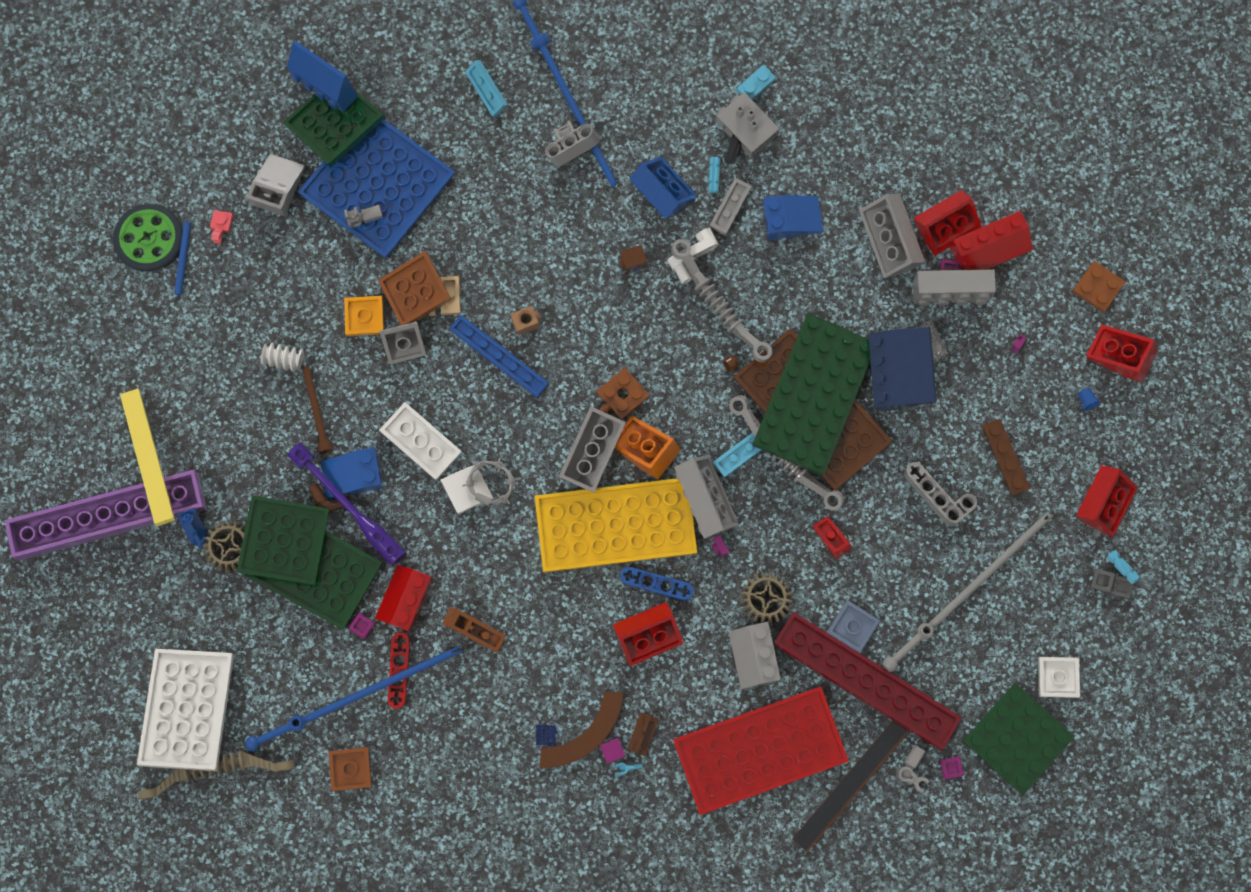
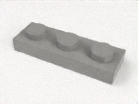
(730, 206)

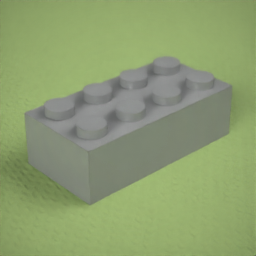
(954, 287)

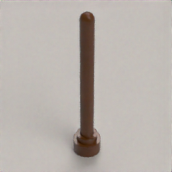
(324, 445)

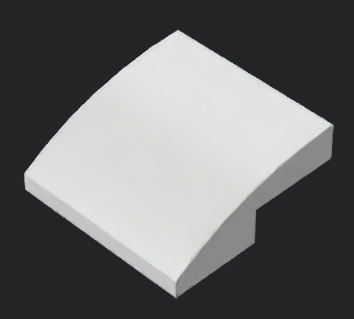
(460, 495)

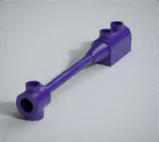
(374, 533)

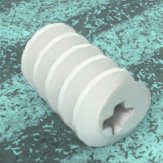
(281, 358)

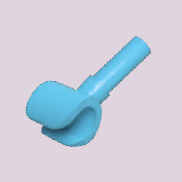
(624, 768)

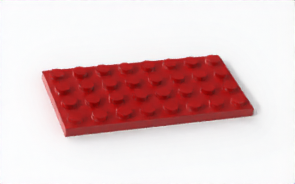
(760, 750)

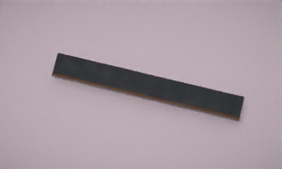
(849, 785)

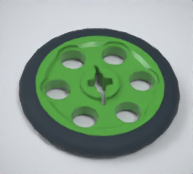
(125, 226)

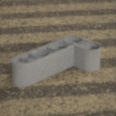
(937, 491)

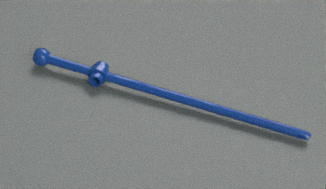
(539, 42)
(253, 742)

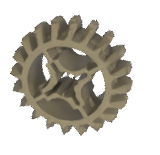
(226, 553)
(757, 596)

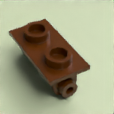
(643, 734)

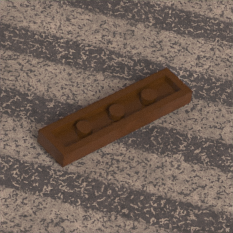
(1005, 457)

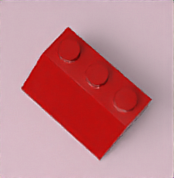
(947, 221)
(1107, 500)
(404, 598)
(648, 634)

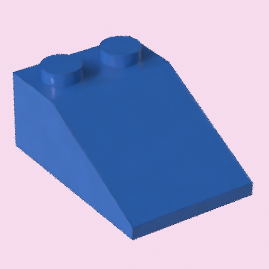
(791, 216)
(354, 472)

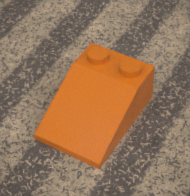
(646, 447)

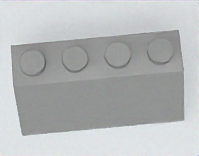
(891, 235)
(592, 449)
(706, 496)

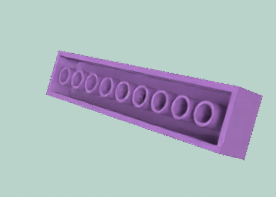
(98, 517)

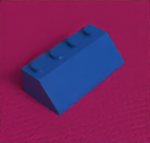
(320, 77)

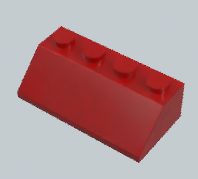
(993, 243)

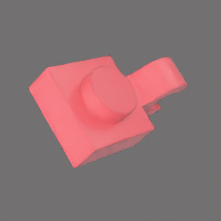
(220, 223)

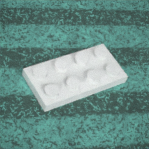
(420, 441)

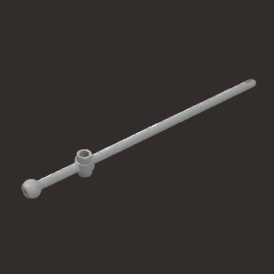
(891, 663)

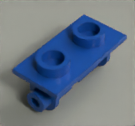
(193, 527)

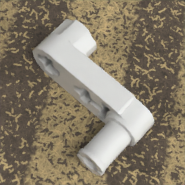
(705, 244)

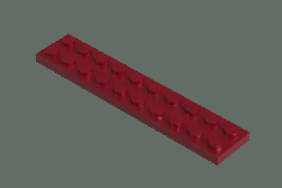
(867, 681)

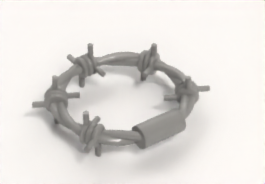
(483, 499)

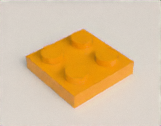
(363, 315)

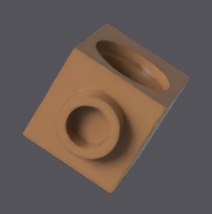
(522, 328)

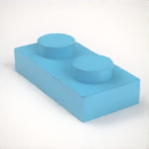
(756, 83)

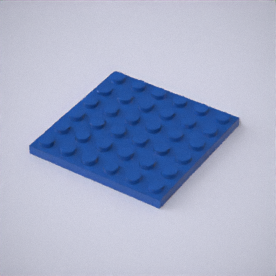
(384, 172)

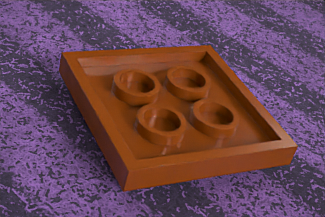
(414, 289)

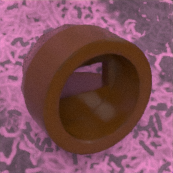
(730, 363)

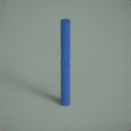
(182, 258)

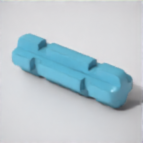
(714, 174)
(1124, 568)

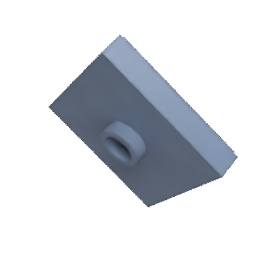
(853, 626)

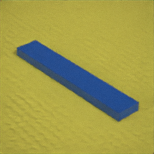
(499, 356)

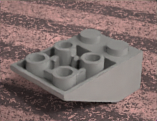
(275, 185)

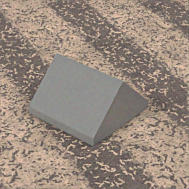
(403, 342)

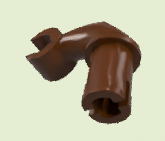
(322, 501)

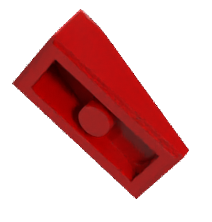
(832, 537)

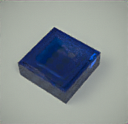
(545, 734)

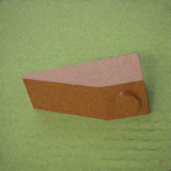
(473, 629)

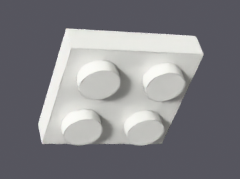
(1058, 677)

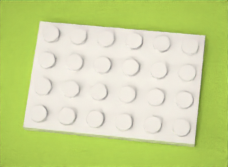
(185, 710)

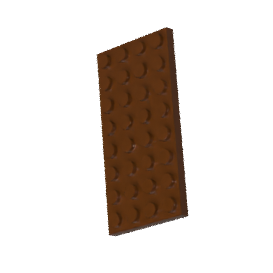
(860, 436)

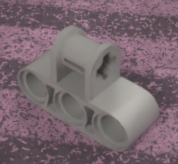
(571, 143)

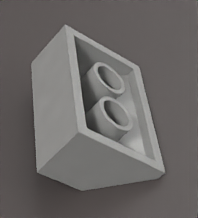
(754, 655)

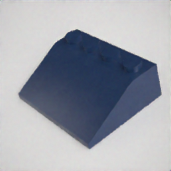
(902, 368)

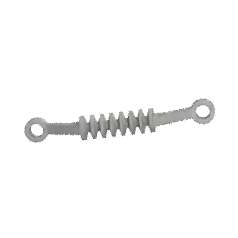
(702, 284)
(801, 475)

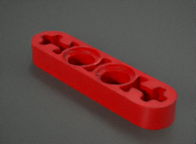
(397, 669)

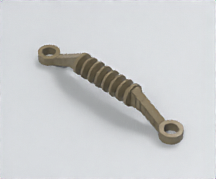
(243, 760)

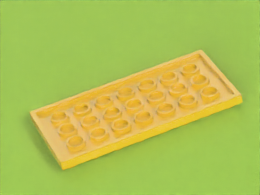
(614, 525)

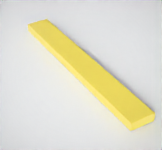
(147, 457)

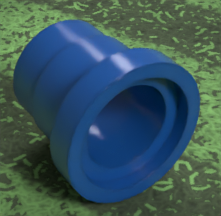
(1088, 399)

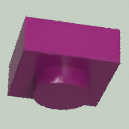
(719, 546)

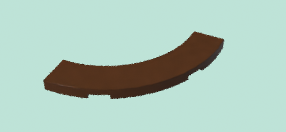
(590, 739)

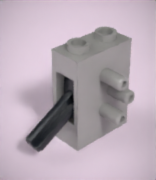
(746, 126)

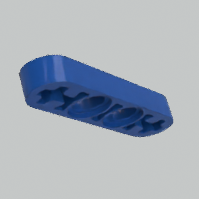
(657, 580)

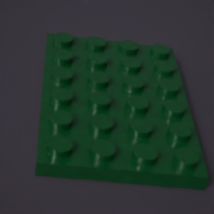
(339, 586)

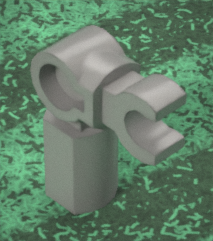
(367, 215)
(906, 772)

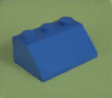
(662, 187)

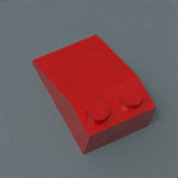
(1123, 352)

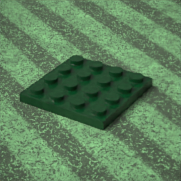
(330, 130)
(283, 540)
(1018, 739)

